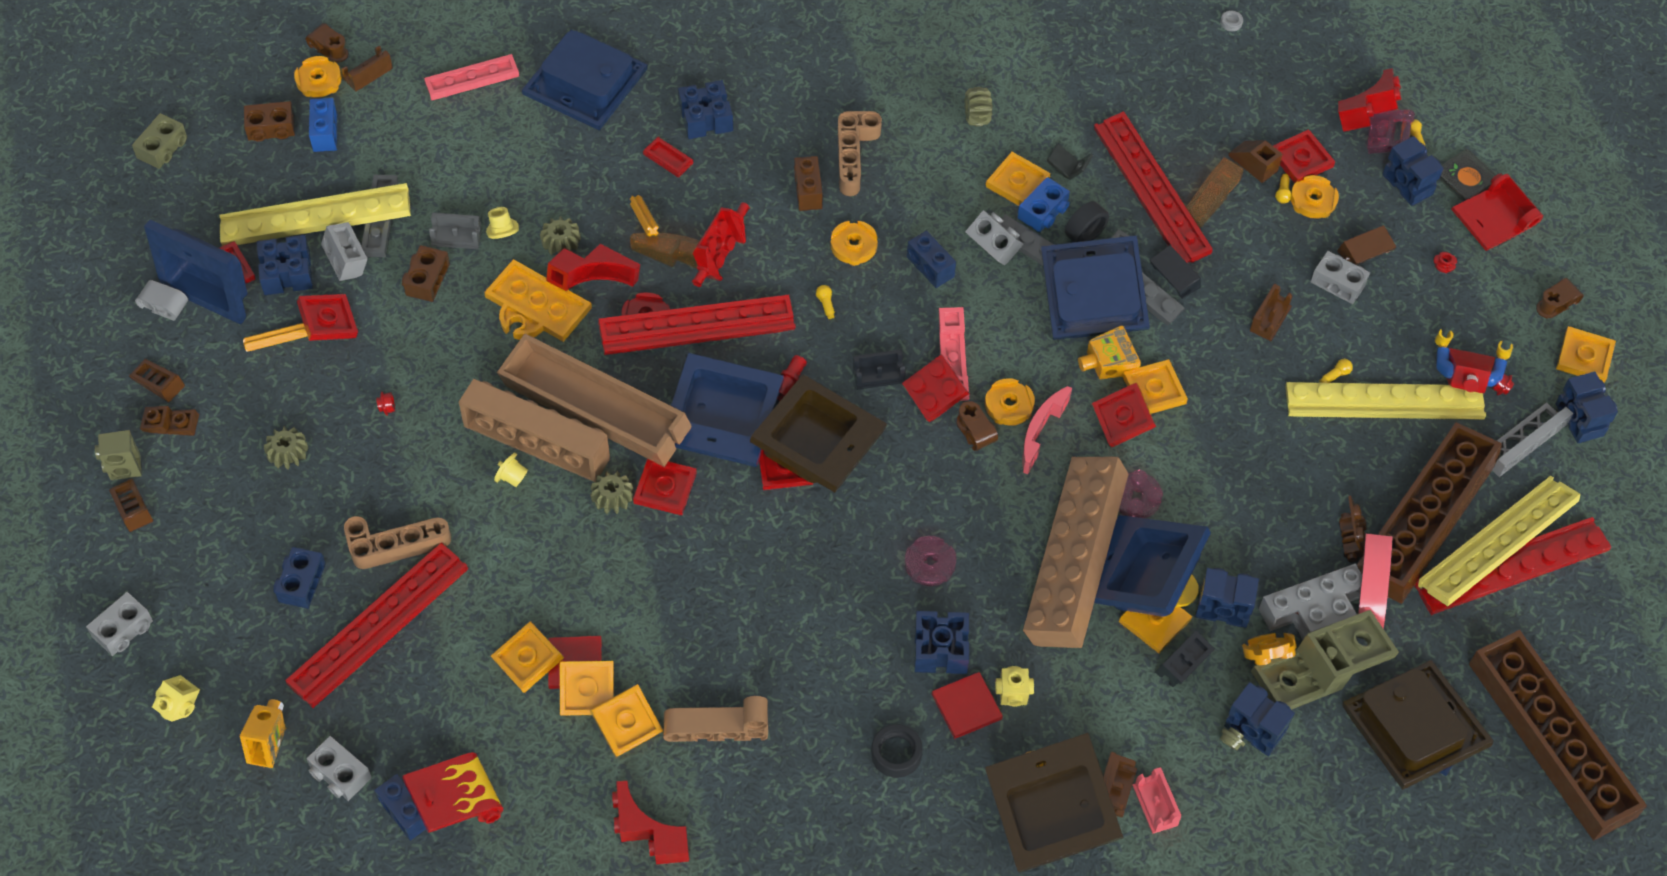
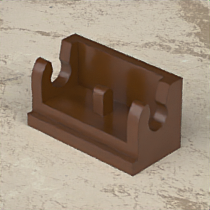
(368, 70)
(1367, 246)
(1271, 313)
(1119, 780)

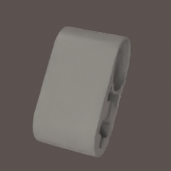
(162, 299)

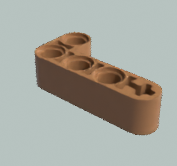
(853, 128)
(397, 538)
(718, 723)

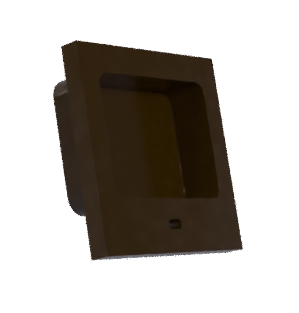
(814, 433)
(1417, 724)
(1053, 807)

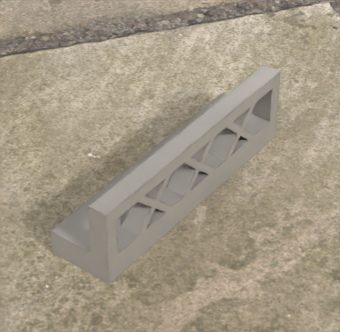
(1529, 443)

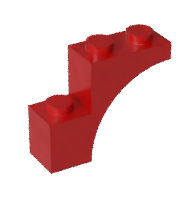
(1380, 98)
(601, 264)
(666, 843)

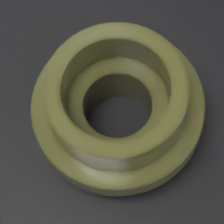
(1232, 738)

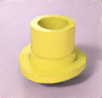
(501, 224)
(511, 471)

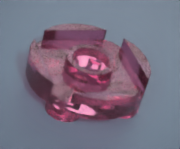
(1151, 495)
(930, 574)

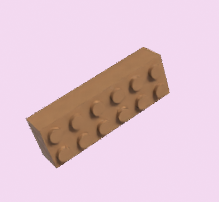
(534, 429)

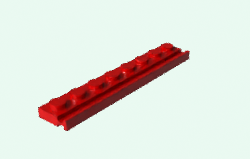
(1152, 188)
(696, 324)
(1532, 560)
(376, 625)

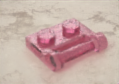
(1383, 130)

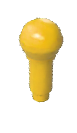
(1416, 127)
(1284, 194)
(824, 294)
(1342, 368)

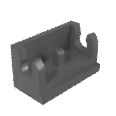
(455, 231)

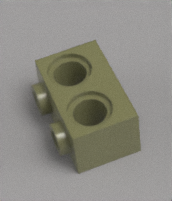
(159, 141)
(118, 455)

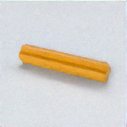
(644, 215)
(274, 337)

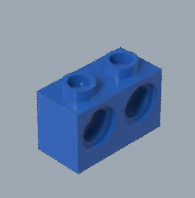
(323, 124)
(1043, 205)

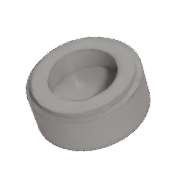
(1231, 20)

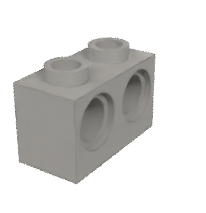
(992, 240)
(344, 251)
(1340, 277)
(115, 620)
(343, 765)

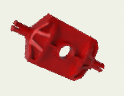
(718, 242)

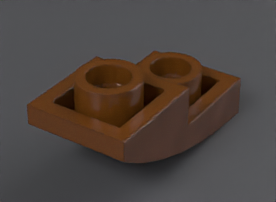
(165, 421)

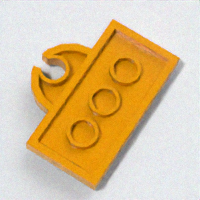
(535, 303)

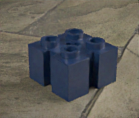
(705, 109)
(1413, 170)
(284, 265)
(1589, 406)
(1227, 597)
(953, 634)
(1259, 718)

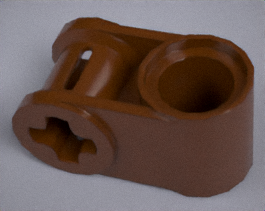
(328, 43)
(1558, 299)
(976, 426)

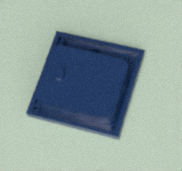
(584, 79)
(198, 270)
(1097, 290)
(724, 407)
(1149, 564)

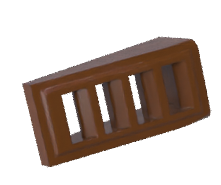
(167, 390)
(137, 517)

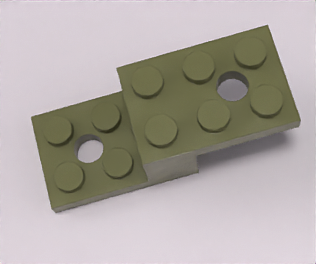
(1326, 660)

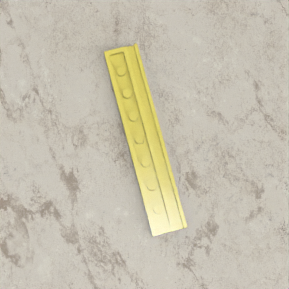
(315, 214)
(1383, 401)
(1498, 540)

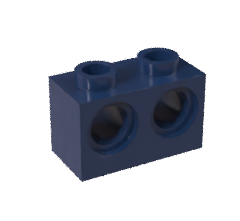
(931, 259)
(305, 578)
(400, 806)

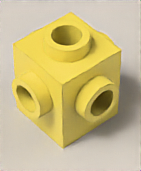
(1014, 686)
(175, 698)

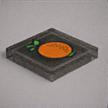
(1466, 175)

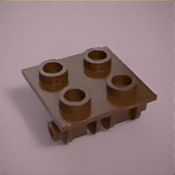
(1352, 532)

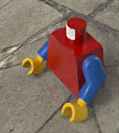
(1468, 369)

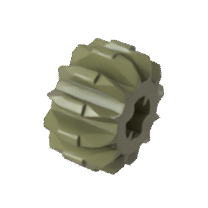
(978, 106)
(560, 235)
(286, 447)
(619, 498)

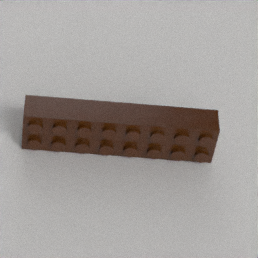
(1436, 504)
(1557, 735)

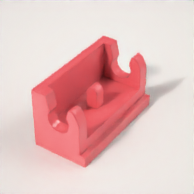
(1157, 801)

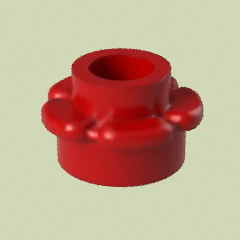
(1443, 266)
(1504, 385)
(385, 403)

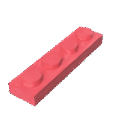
(471, 77)

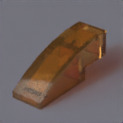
(1214, 191)
(665, 248)

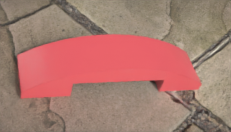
(952, 341)
(1052, 406)
(1376, 575)

